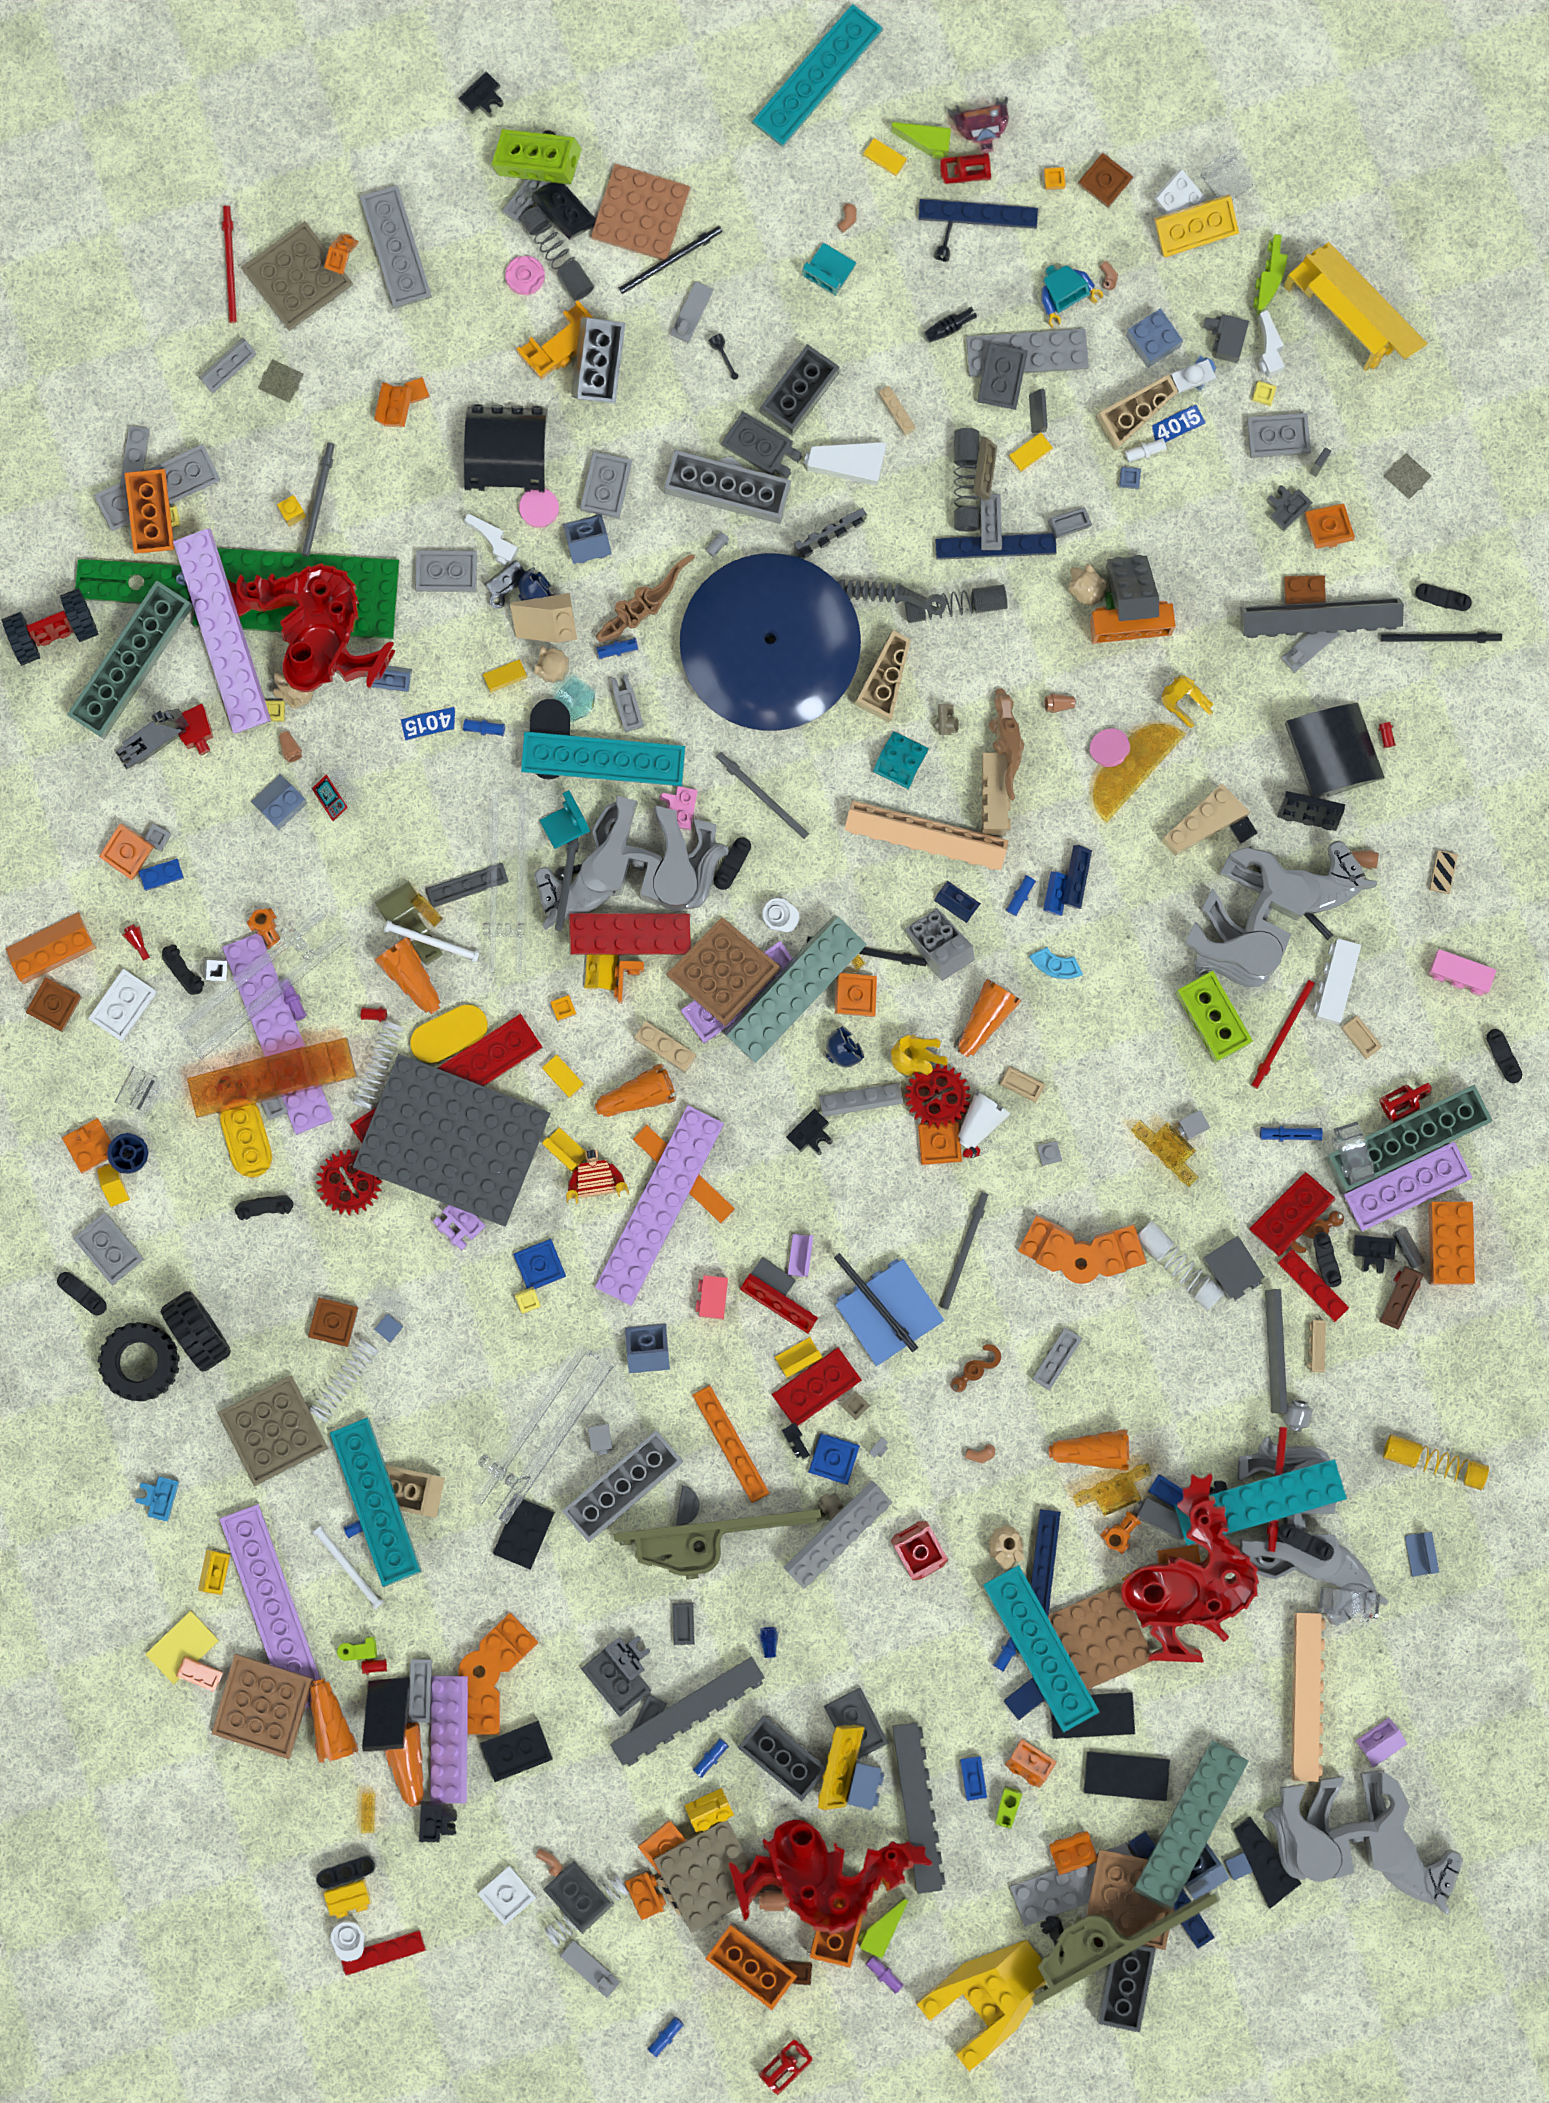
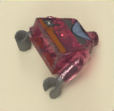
(982, 123)

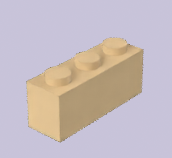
(665, 1047)

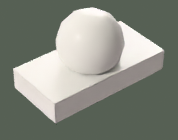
(1193, 376)

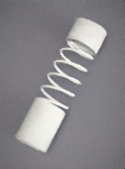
(1158, 1243)

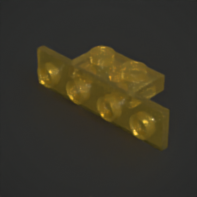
(1169, 1148)
(1116, 1492)

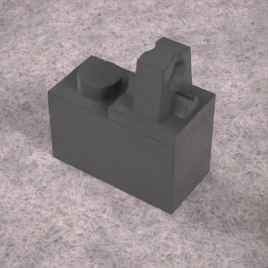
(1231, 336)

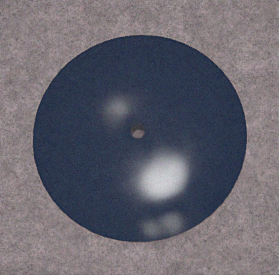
(775, 682)

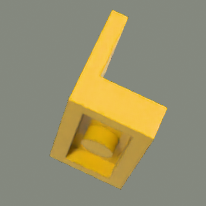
(601, 972)
(565, 1149)
(798, 1357)

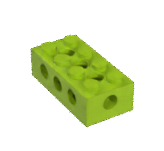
(536, 156)
(1205, 1027)

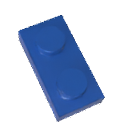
(161, 874)
(1055, 893)
(973, 1778)

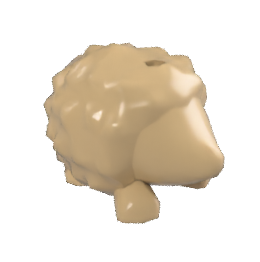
(1087, 585)
(552, 665)
(291, 696)
(1006, 1547)

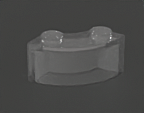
(1353, 1153)
(1349, 1603)

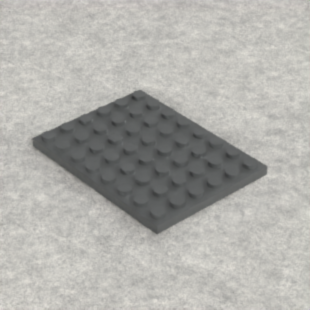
(451, 1140)

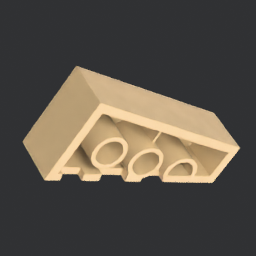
(1132, 412)
(883, 682)
(994, 795)
(1208, 818)

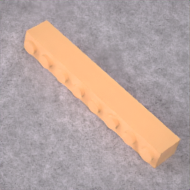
(926, 835)
(1306, 1697)

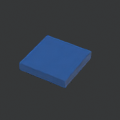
(539, 1264)
(834, 1459)

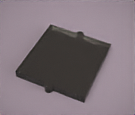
(281, 381)
(1407, 476)

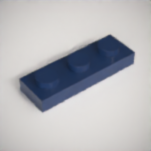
(1077, 877)

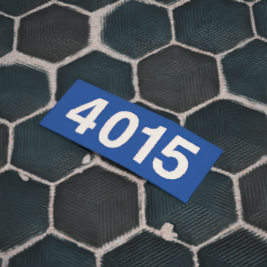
(1178, 424)
(428, 723)

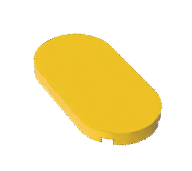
(448, 1034)
(247, 1140)

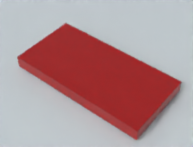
(1292, 1214)
(816, 1387)

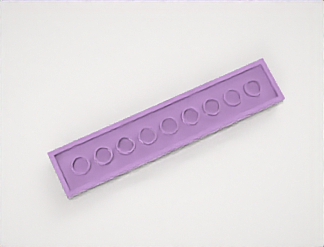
(222, 631)
(276, 1030)
(659, 1205)
(268, 1592)

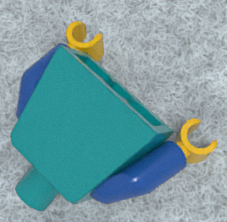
(1064, 289)

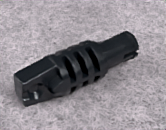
(949, 325)

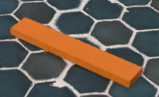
(700, 1191)
(730, 1444)

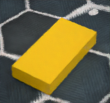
(885, 157)
(1030, 452)
(563, 1076)

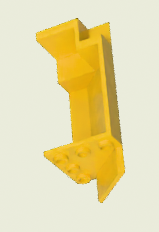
(1355, 304)

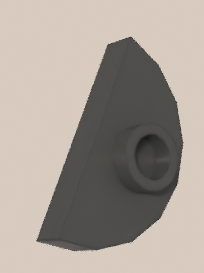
(688, 1506)

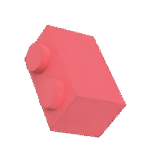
(712, 1297)

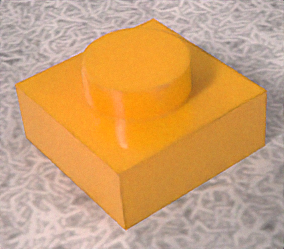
(1054, 178)
(563, 1008)

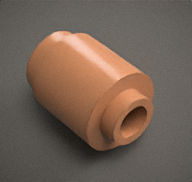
(772, 1900)

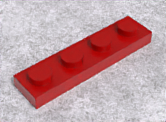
(1313, 1285)
(779, 1303)
(386, 1952)

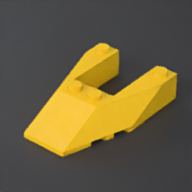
(998, 1990)

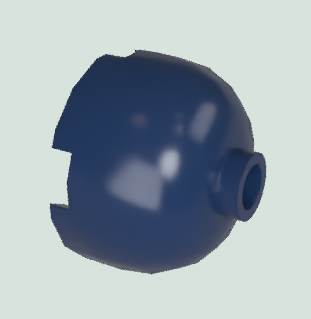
(533, 585)
(843, 1049)
(133, 1147)

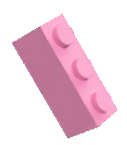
(1462, 972)

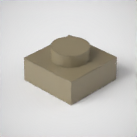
(855, 1405)

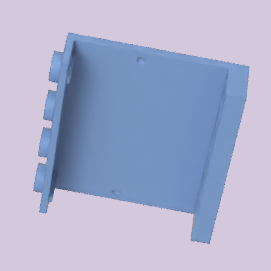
(902, 1297)

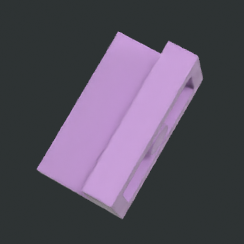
(800, 1255)
(1381, 1742)

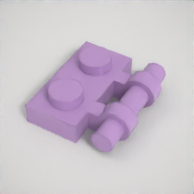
(466, 1222)

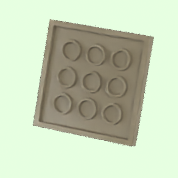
(294, 276)
(273, 1430)
(700, 1874)

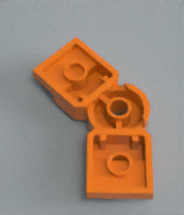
(1058, 1250)
(498, 1653)

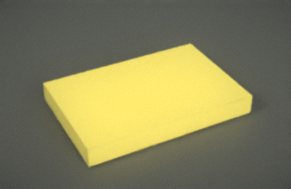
(187, 1638)

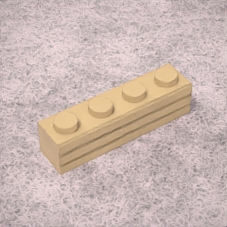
(897, 410)
(1317, 1342)

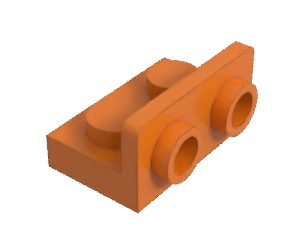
(393, 405)
(1030, 1763)
(1073, 1852)
(645, 1896)

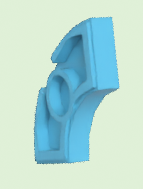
(1056, 966)

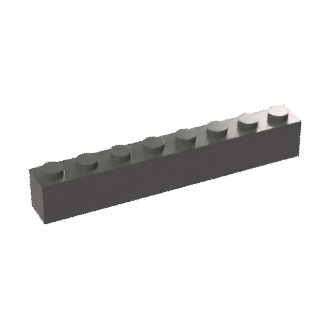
(1321, 616)
(686, 1711)
(917, 1805)

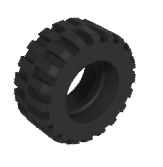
(195, 1331)
(111, 1356)

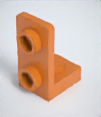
(339, 253)
(633, 968)

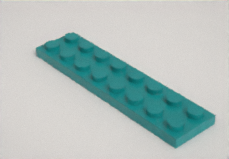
(817, 75)
(603, 759)
(1276, 1497)
(375, 1502)
(1040, 1648)

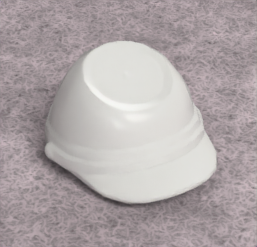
(780, 915)
(347, 1940)

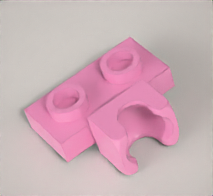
(683, 803)

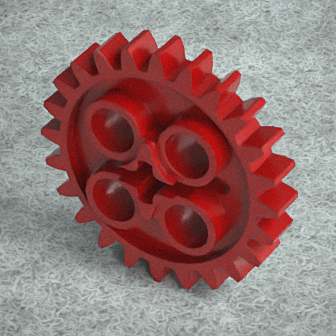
(948, 1112)
(333, 1191)

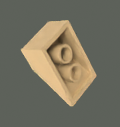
(544, 619)
(416, 1491)

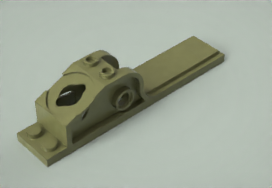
(678, 1541)
(1084, 1957)

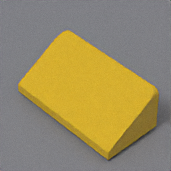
(505, 675)
(214, 1572)

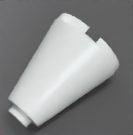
(981, 1119)

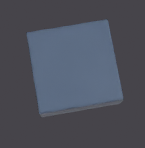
(1130, 478)
(388, 1328)
(1238, 1866)

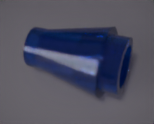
(769, 1639)

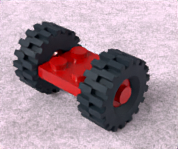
(42, 632)

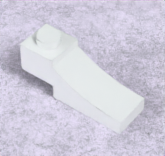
(1270, 361)
(502, 550)

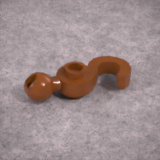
(1319, 1226)
(975, 1369)

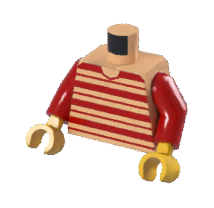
(595, 1179)

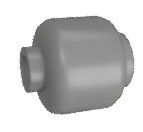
(1298, 1415)

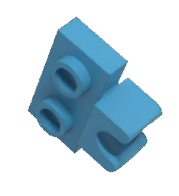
(160, 1498)

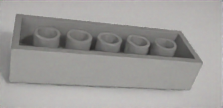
(727, 487)
(622, 1486)

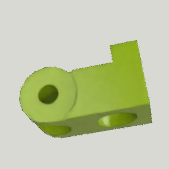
(349, 1651)
(1008, 1807)

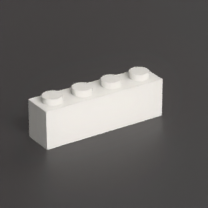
(1337, 981)

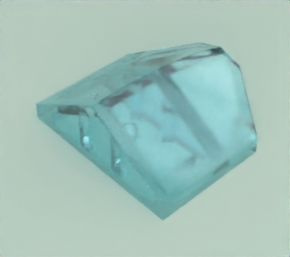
(577, 698)

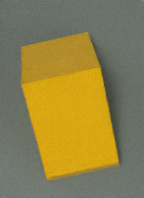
(112, 1185)

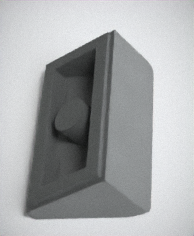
(1038, 411)
(1408, 1248)

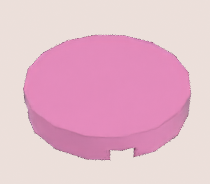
(519, 277)
(539, 508)
(1109, 747)

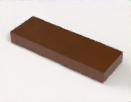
(1401, 1297)

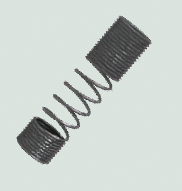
(570, 273)
(966, 447)
(983, 598)

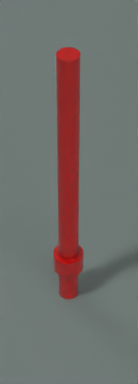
(228, 227)
(1264, 1068)
(1279, 1467)

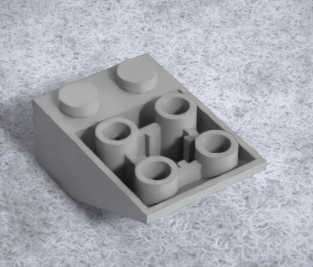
(940, 944)

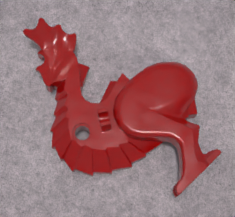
(316, 628)
(1190, 1591)
(814, 1878)

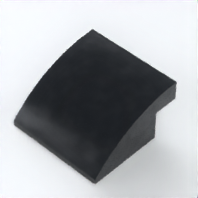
(1334, 750)

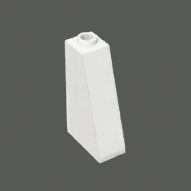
(849, 461)

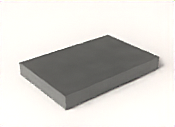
(1002, 376)
(613, 1686)
(855, 1710)
(578, 1897)

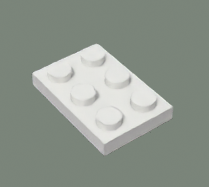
(122, 1005)

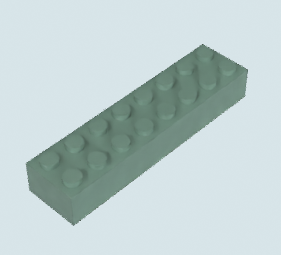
(130, 659)
(795, 988)
(1418, 1134)
(1190, 1825)

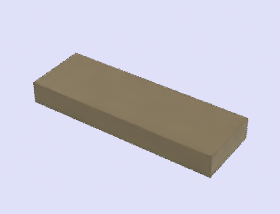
(985, 468)

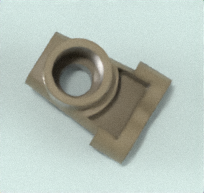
(946, 723)
(830, 1505)

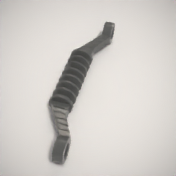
(900, 593)

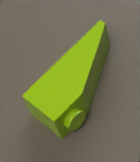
(928, 139)
(879, 1933)

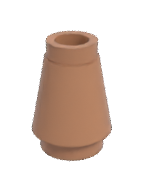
(1058, 702)
(290, 748)
(1367, 858)

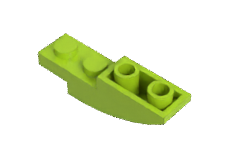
(1269, 281)

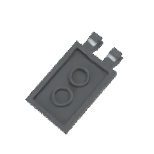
(760, 445)

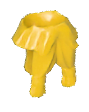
(1177, 690)
(911, 1056)

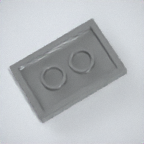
(1279, 435)
(606, 485)
(446, 571)
(108, 1248)

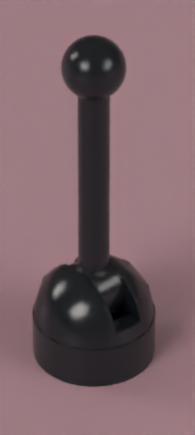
(943, 250)
(717, 343)

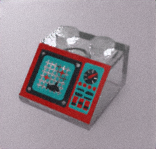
(339, 793)

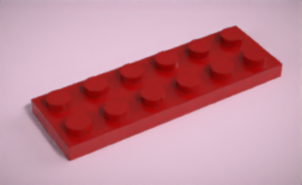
(629, 934)

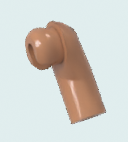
(850, 217)
(1111, 276)
(981, 1456)
(551, 1860)

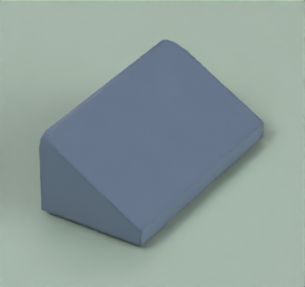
(395, 679)

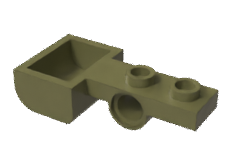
(399, 910)

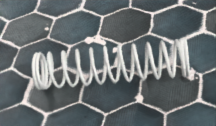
(361, 1102)
(313, 1409)
(552, 1934)

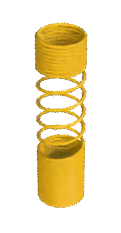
(1408, 1453)

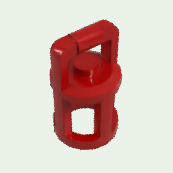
(960, 168)
(1410, 1098)
(788, 2064)

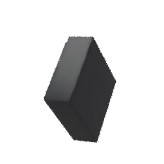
(1243, 830)

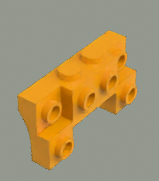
(559, 349)

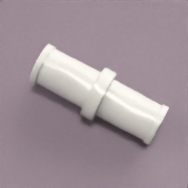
(1145, 450)

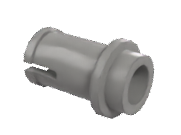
(717, 543)

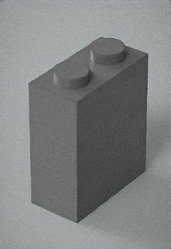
(1233, 1268)
(1158, 1517)

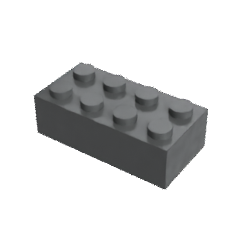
(598, 359)
(799, 390)
(1133, 588)
(782, 1757)
(1126, 1990)

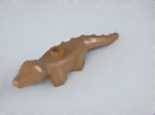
(644, 603)
(1008, 737)

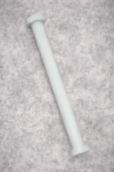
(473, 955)
(348, 1567)

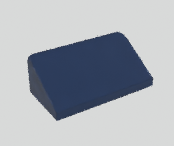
(957, 901)
(1024, 1699)

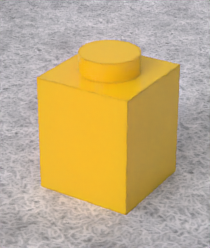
(291, 510)

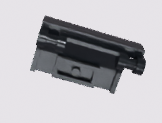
(505, 447)

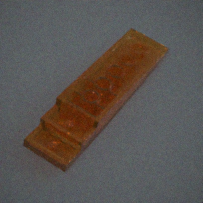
(272, 1077)

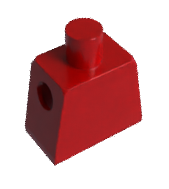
(198, 730)

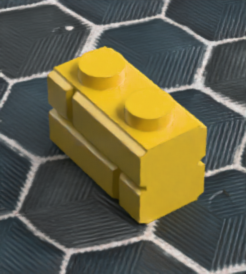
(709, 1810)
(348, 1897)

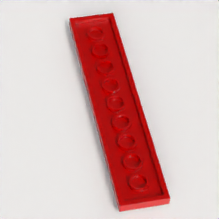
(482, 1060)

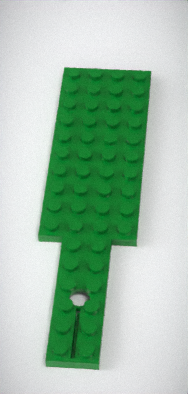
(374, 580)

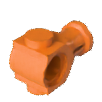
(266, 928)
(1121, 1532)

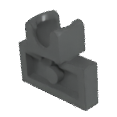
(1288, 507)

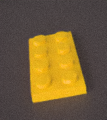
(1196, 225)
(840, 1767)

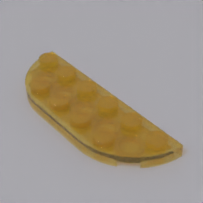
(1118, 783)

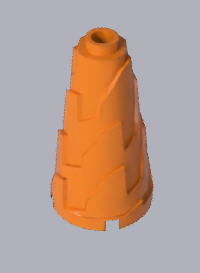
(404, 967)
(986, 1017)
(644, 1091)
(1101, 1450)
(330, 1726)
(407, 1766)

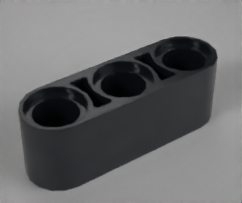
(338, 1878)

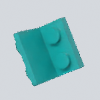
(828, 269)
(900, 760)
(565, 823)

